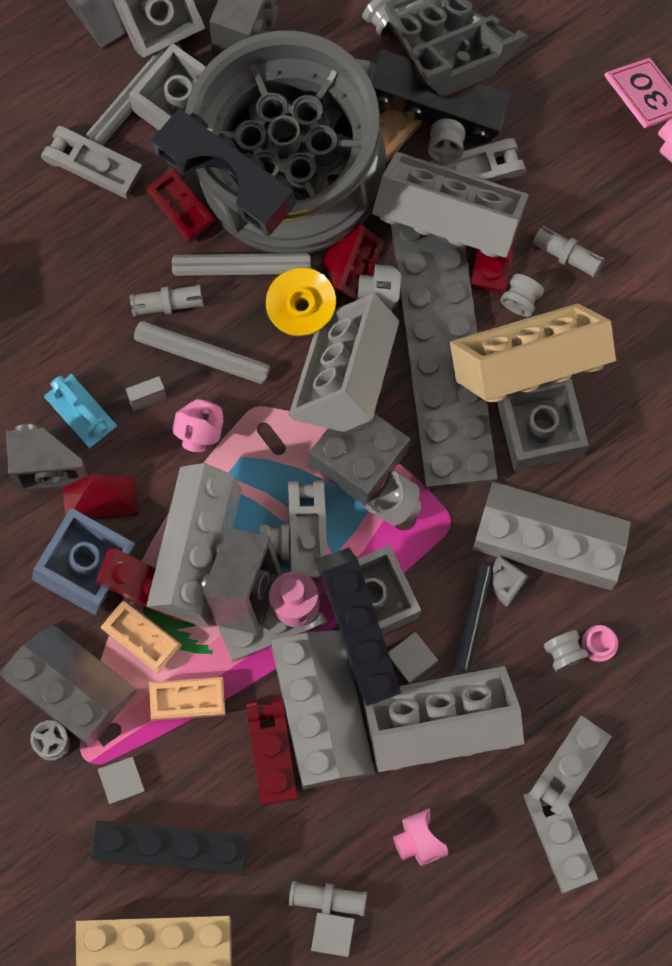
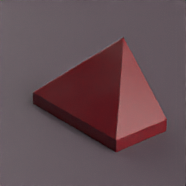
(351, 258)
(101, 496)

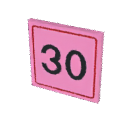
(643, 91)

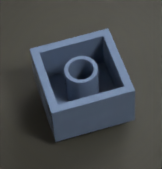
(75, 559)

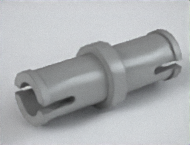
(568, 251)
(166, 300)
(328, 898)

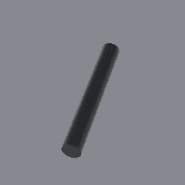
(473, 618)

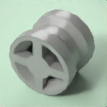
(376, 14)
(446, 141)
(522, 295)
(279, 539)
(566, 650)
(45, 732)

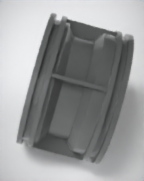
(254, 78)

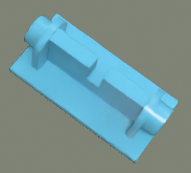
(79, 410)

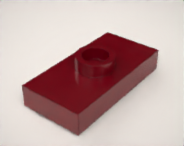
(181, 205)

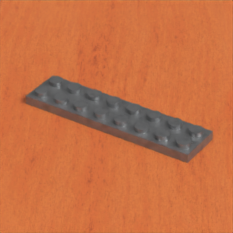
(437, 310)

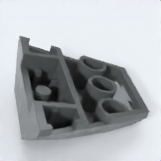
(451, 42)

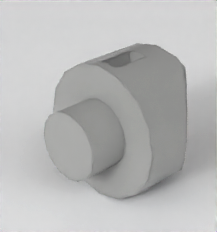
(384, 284)
(396, 500)

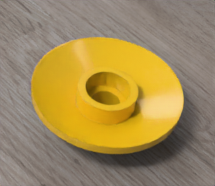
(299, 286)

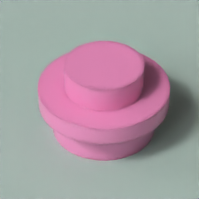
(600, 643)

